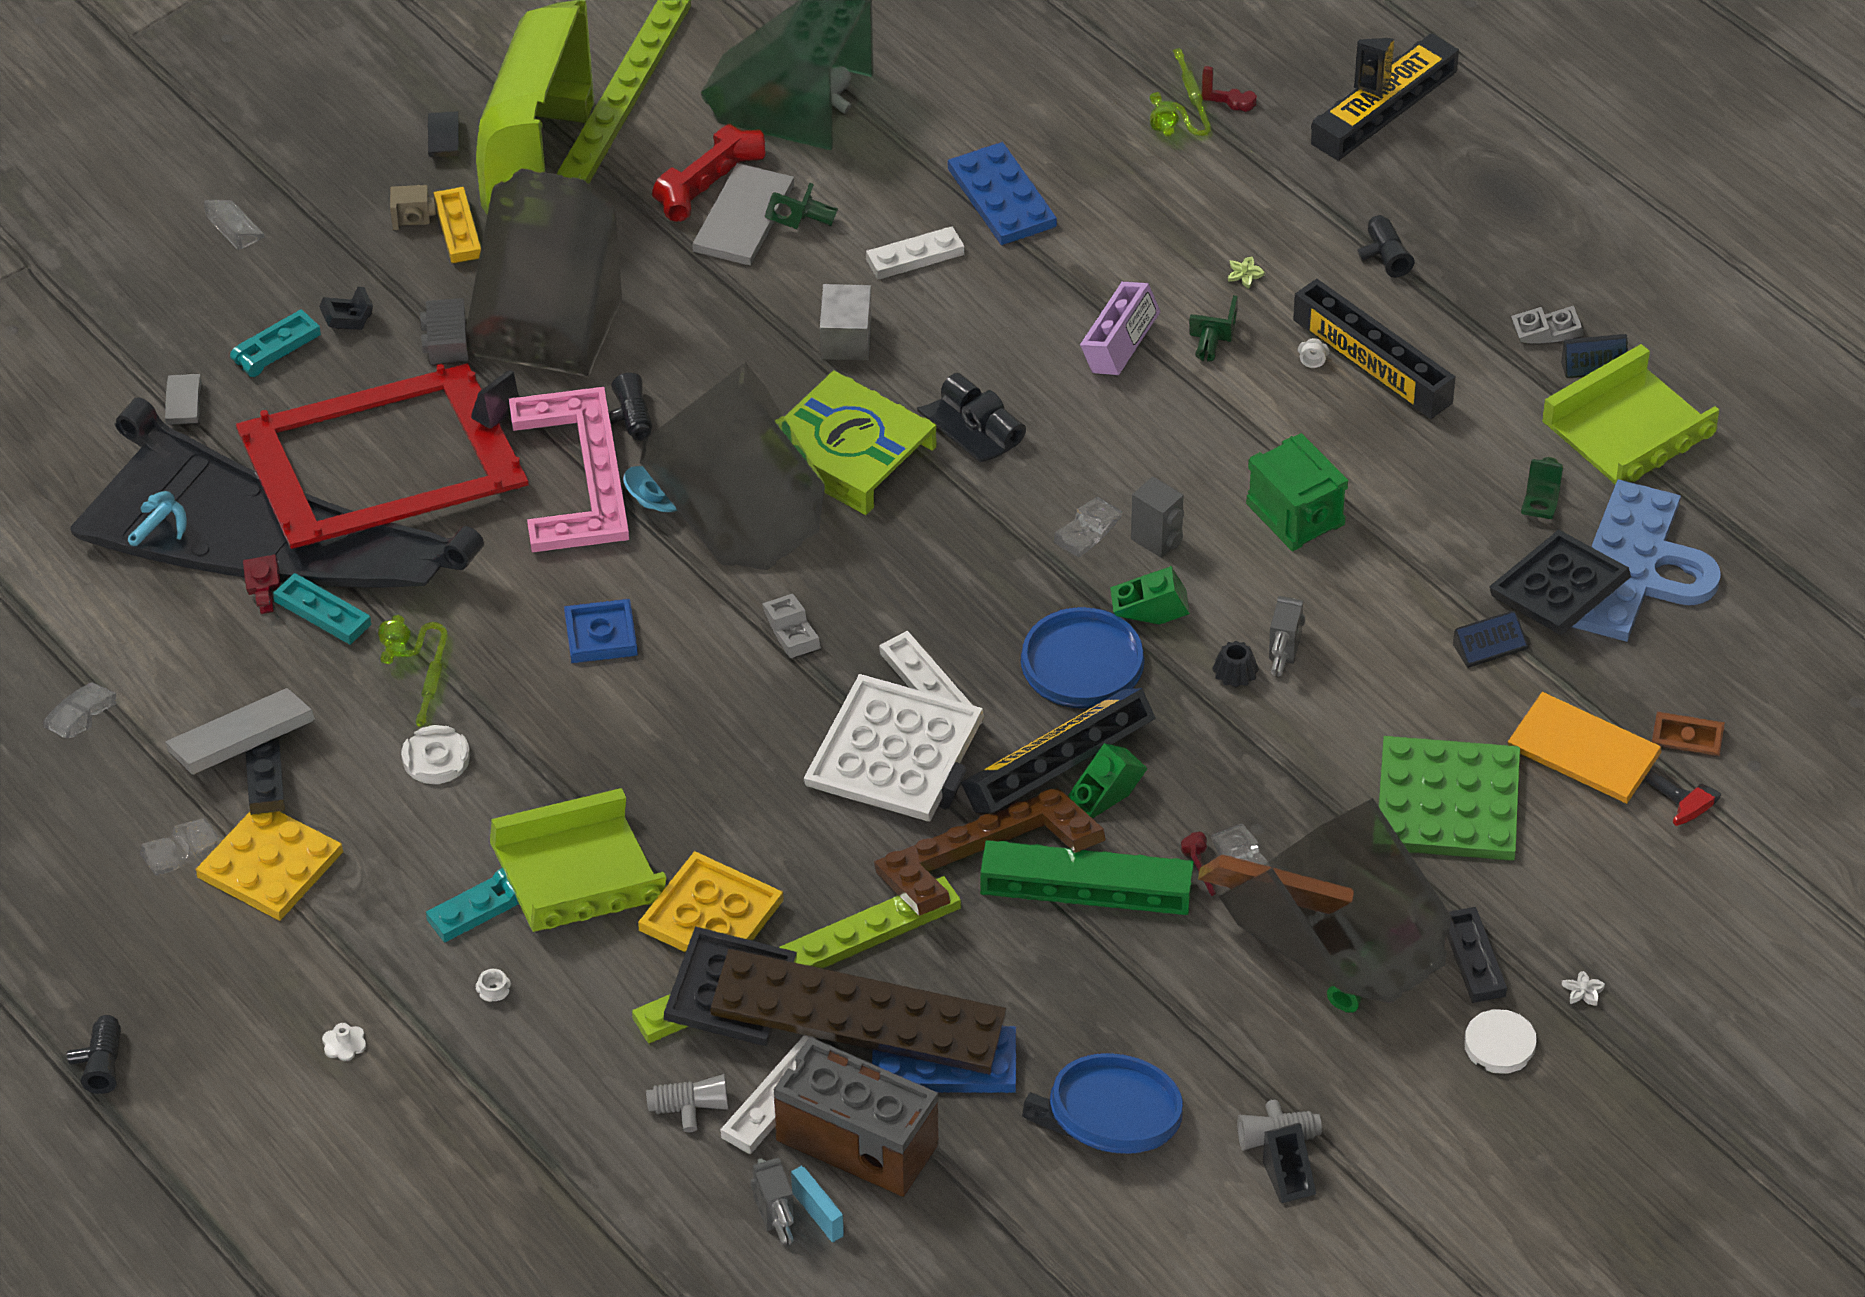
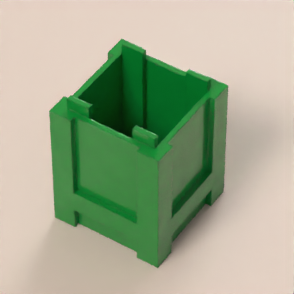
(1296, 491)

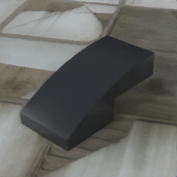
(443, 134)

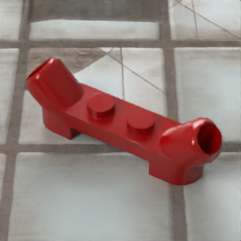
(730, 147)

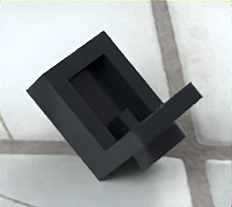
(347, 312)

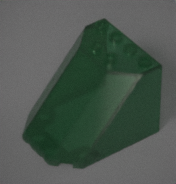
(783, 70)

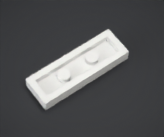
(915, 253)

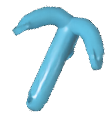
(163, 503)

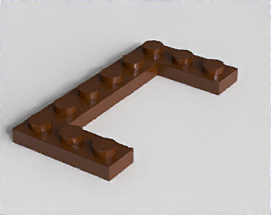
(909, 869)

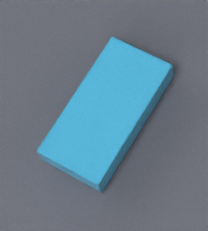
(817, 1203)

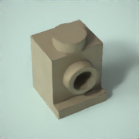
(411, 205)

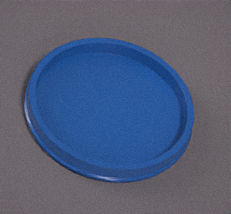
(1081, 657)
(1116, 1103)

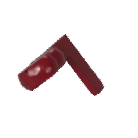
(1234, 98)
(1193, 847)

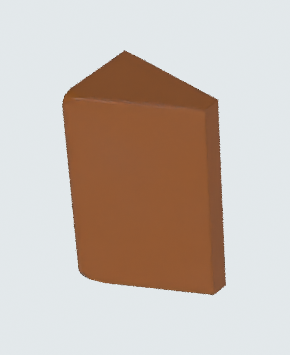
(1688, 733)

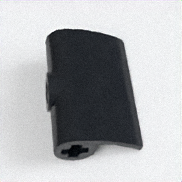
(974, 419)

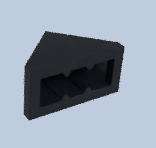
(1288, 1163)

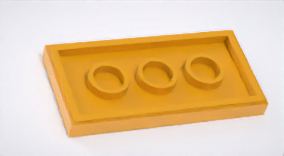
(1585, 747)

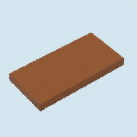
(1305, 891)

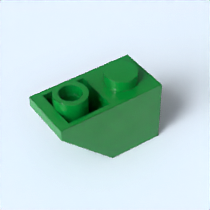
(1151, 597)
(1107, 780)

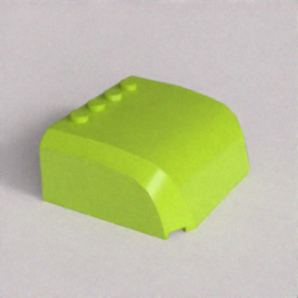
(541, 76)

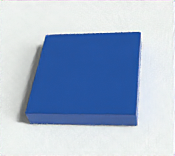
(600, 631)

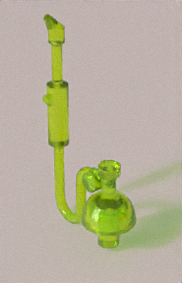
(1165, 117)
(395, 636)

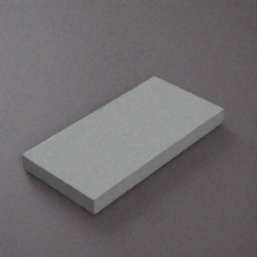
(737, 219)
(240, 731)

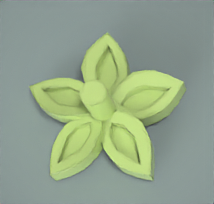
(1246, 271)

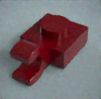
(261, 579)

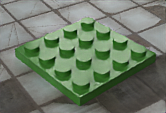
(1451, 796)

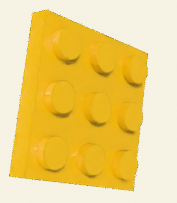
(269, 862)
(709, 898)

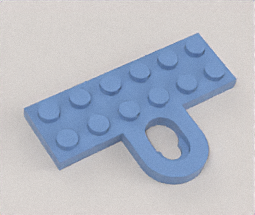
(1636, 536)

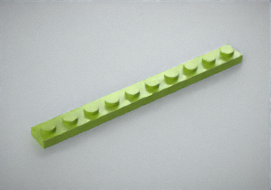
(624, 89)
(823, 948)

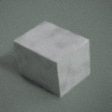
(845, 322)

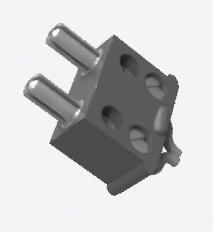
(1285, 632)
(773, 1197)

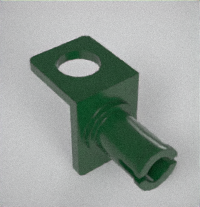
(800, 210)
(1211, 330)
(1543, 487)

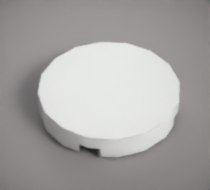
(435, 754)
(1500, 1041)

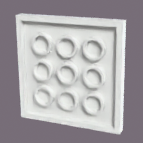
(893, 747)

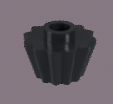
(1235, 664)

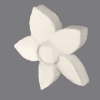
(1584, 989)

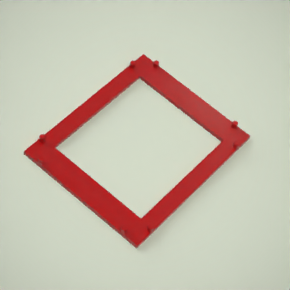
(287, 496)

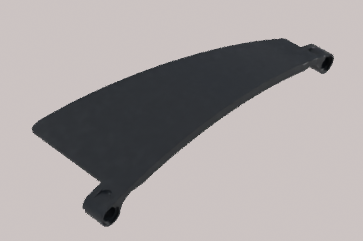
(235, 522)

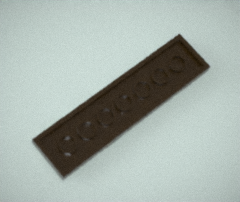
(858, 1011)

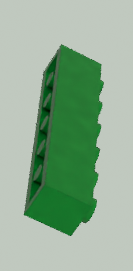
(1086, 877)

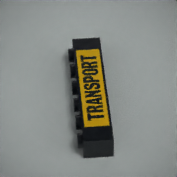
(1364, 114)
(1374, 348)
(1058, 750)

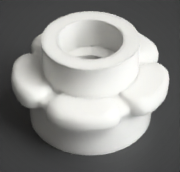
(1313, 353)
(490, 979)

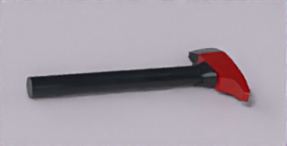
(1689, 803)

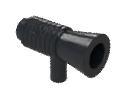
(1388, 244)
(633, 409)
(101, 1055)

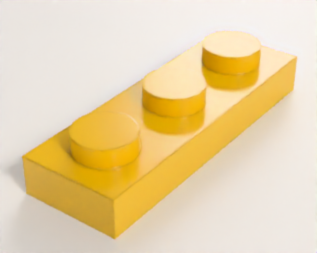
(457, 225)

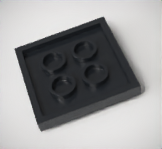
(1560, 582)
(698, 980)

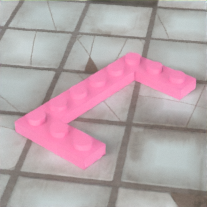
(607, 516)

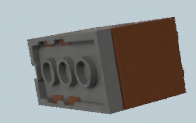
(856, 1116)

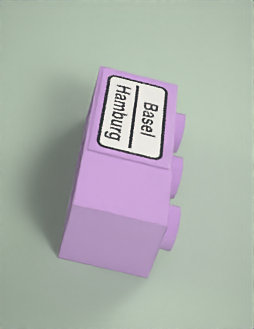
(1120, 328)

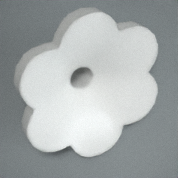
(344, 1042)

